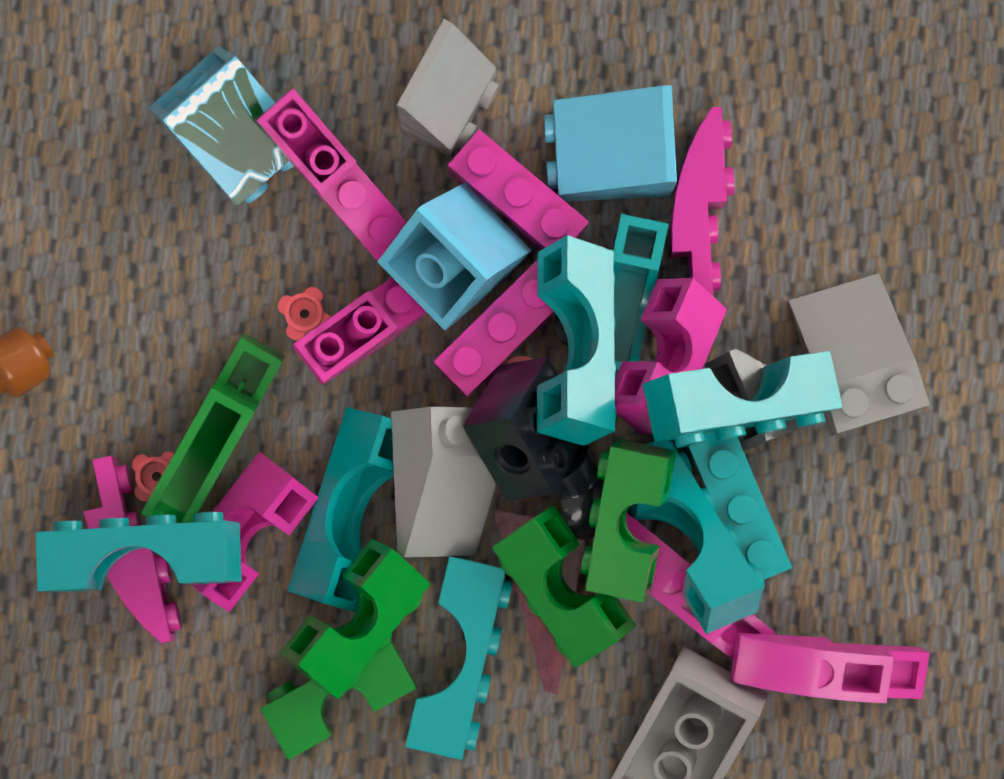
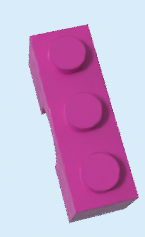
(515, 192)
(685, 326)
(495, 335)
(258, 499)

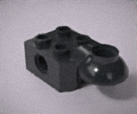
(521, 458)

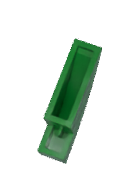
(215, 431)

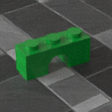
(617, 560)
(385, 593)
(577, 622)
(298, 713)

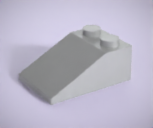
(447, 92)
(867, 349)
(438, 483)
(692, 724)

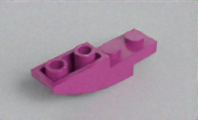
(332, 172)
(700, 187)
(358, 330)
(142, 573)
(668, 590)
(829, 669)

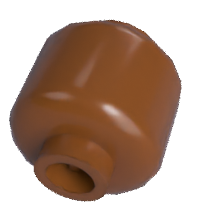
(23, 361)

